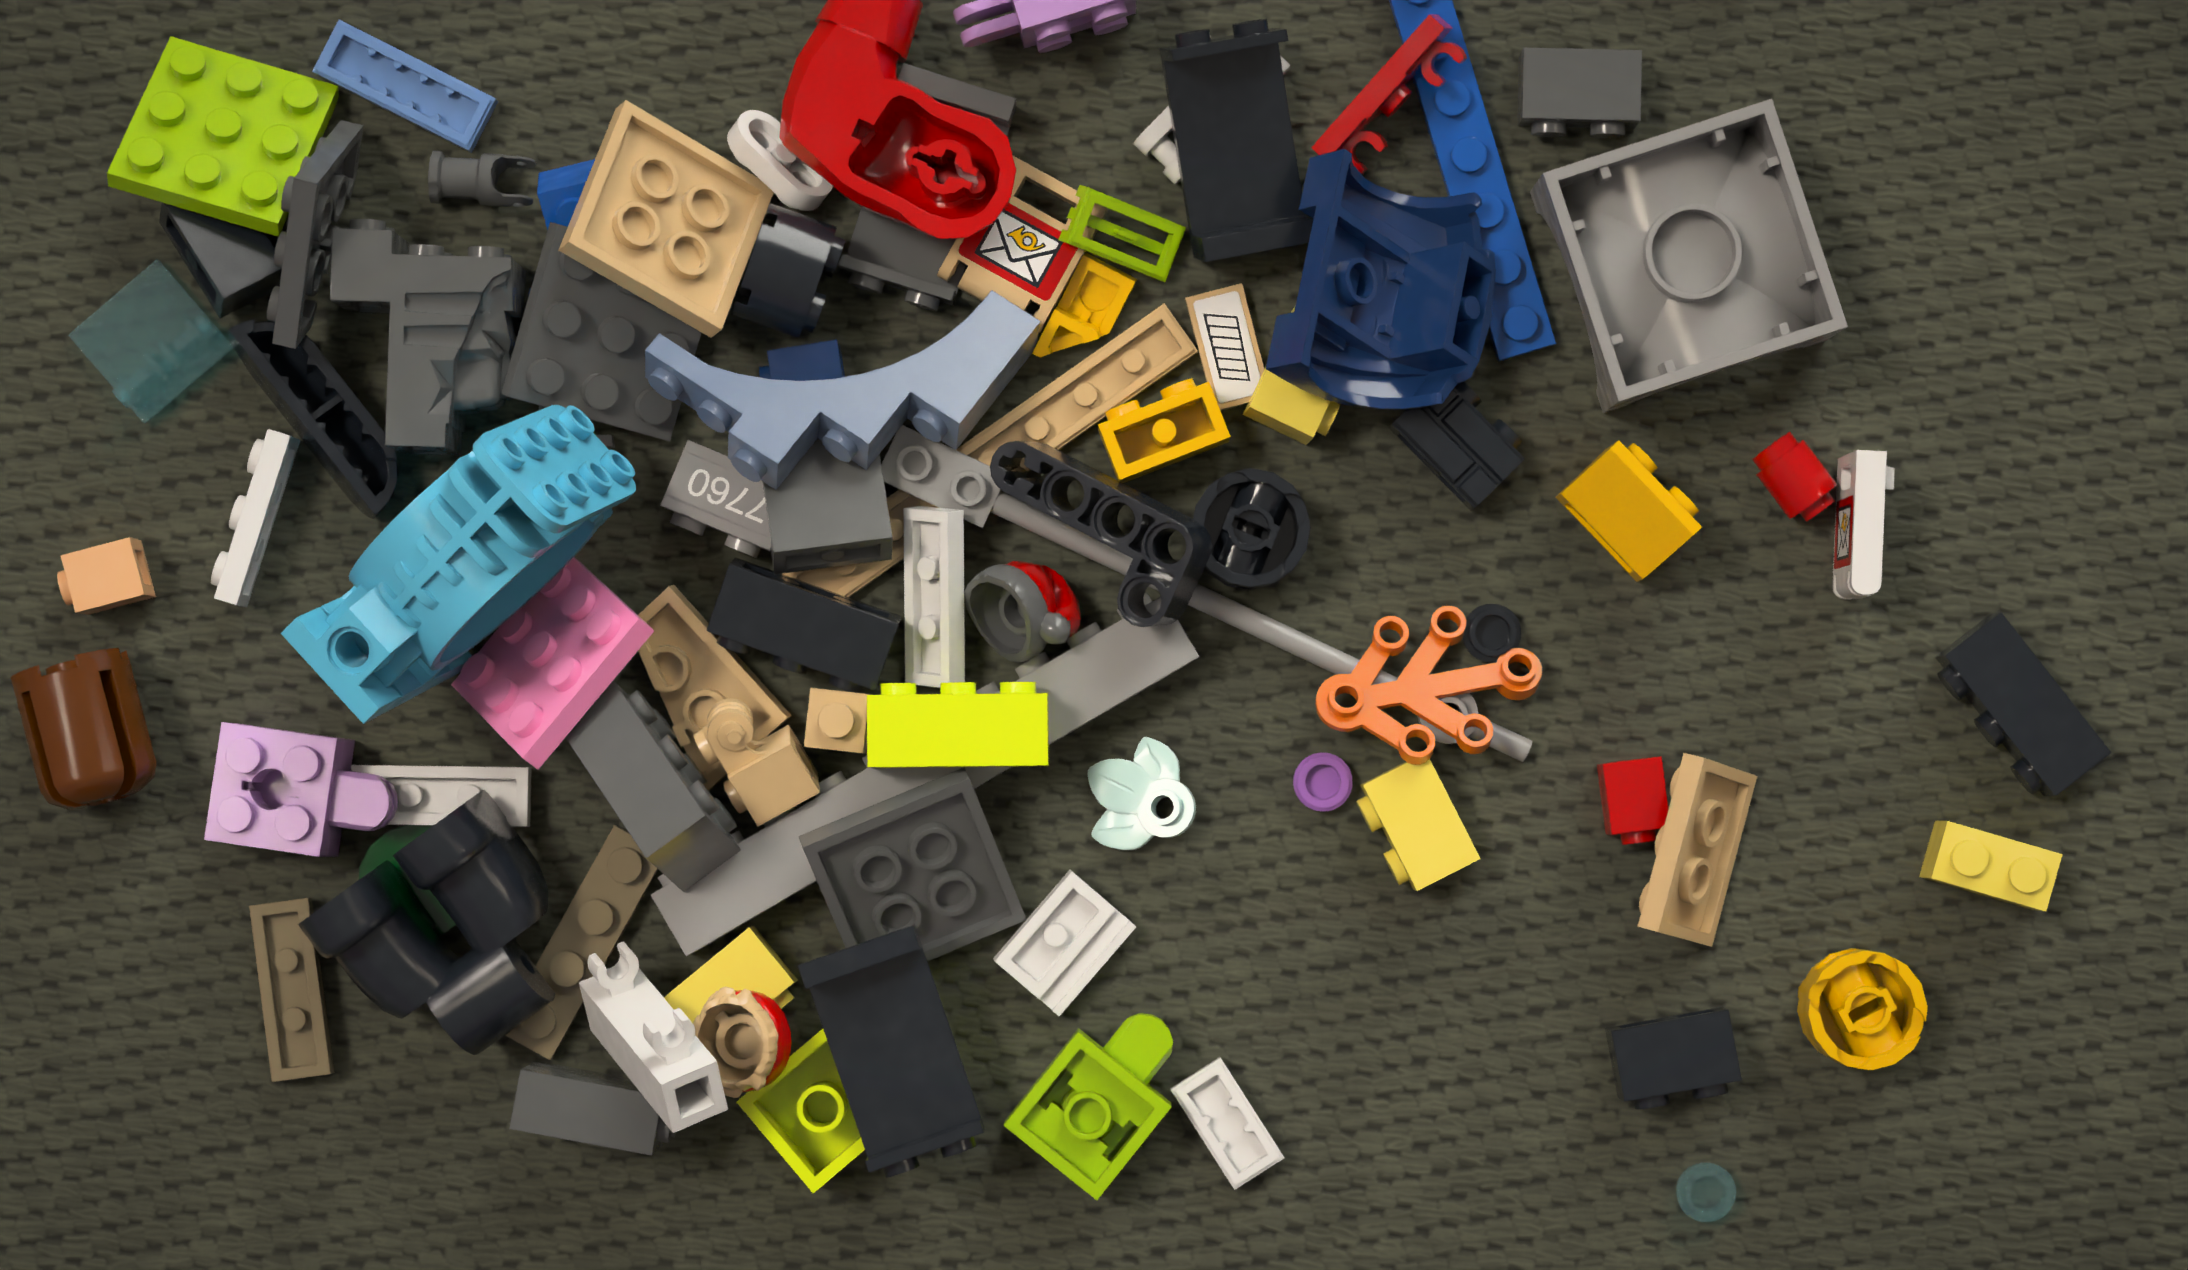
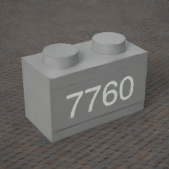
(714, 494)

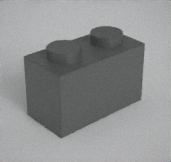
(1579, 90)

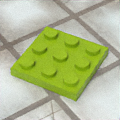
(221, 135)

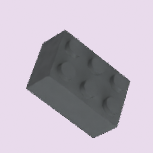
(653, 786)

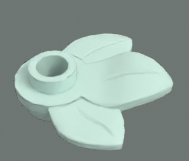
(1132, 793)

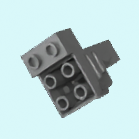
(445, 328)

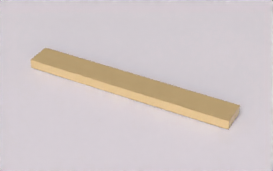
(1049, 417)

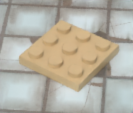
(667, 219)

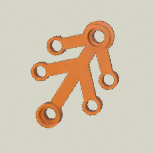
(1420, 690)

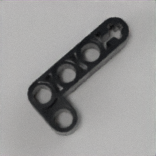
(1098, 519)

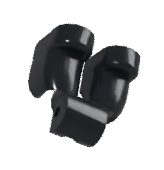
(491, 893)

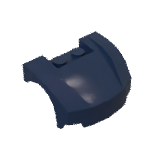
(1386, 294)

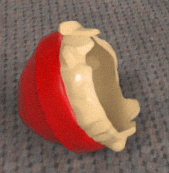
(745, 1037)

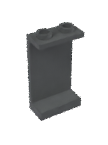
(898, 254)

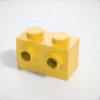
(1164, 431)

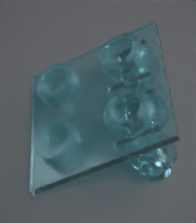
(151, 341)

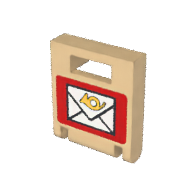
(1021, 250)

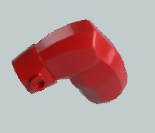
(885, 138)

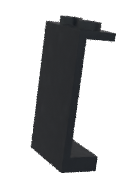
(1234, 141)
(894, 1050)

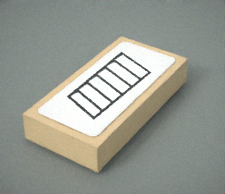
(1226, 344)

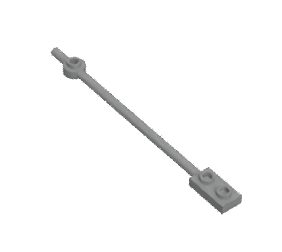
(963, 483)

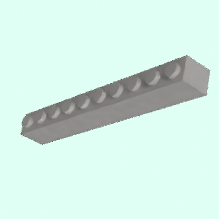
(772, 866)

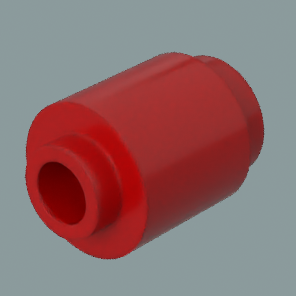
(1795, 477)

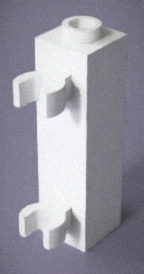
(652, 1042)

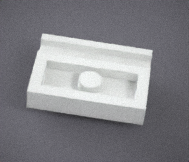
(1064, 942)

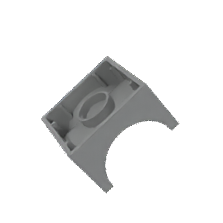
(1690, 253)

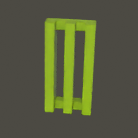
(1082, 217)

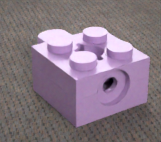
(1041, 21)
(292, 791)

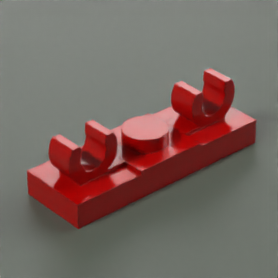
(1388, 89)

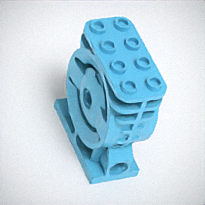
(463, 559)

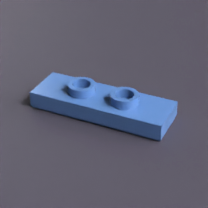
(405, 86)

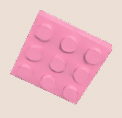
(552, 661)

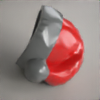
(1043, 599)

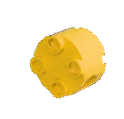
(1862, 1008)

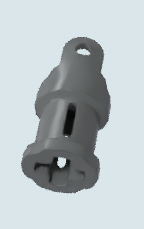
(474, 178)

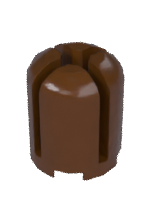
(85, 729)

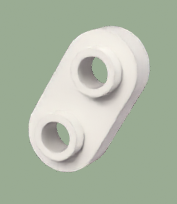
(758, 147)

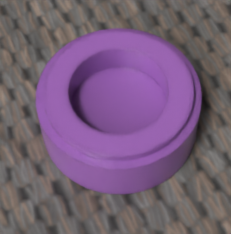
(1322, 782)

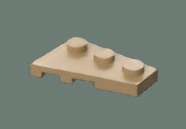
(697, 674)

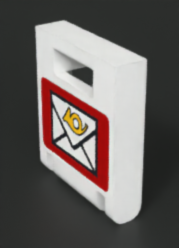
(1860, 523)

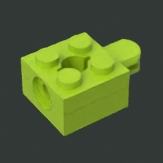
(1096, 1102)

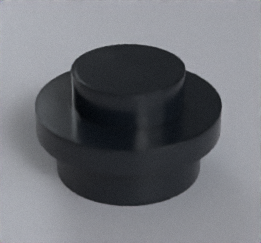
(1491, 632)

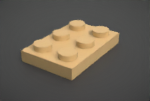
(1696, 849)

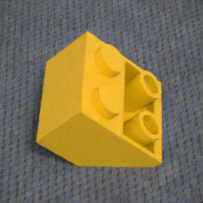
(1630, 509)

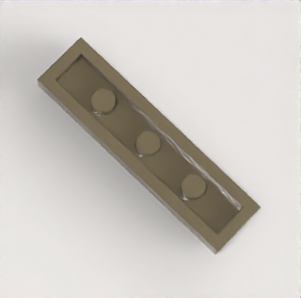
(588, 927)

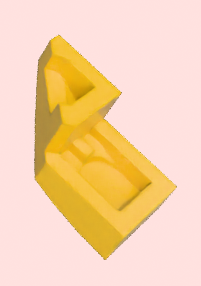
(1087, 306)

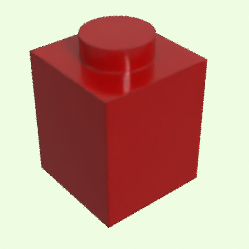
(1633, 798)

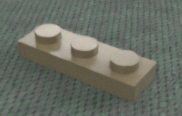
(291, 991)

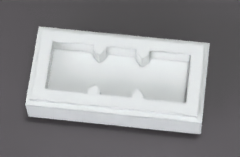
(1227, 1123)

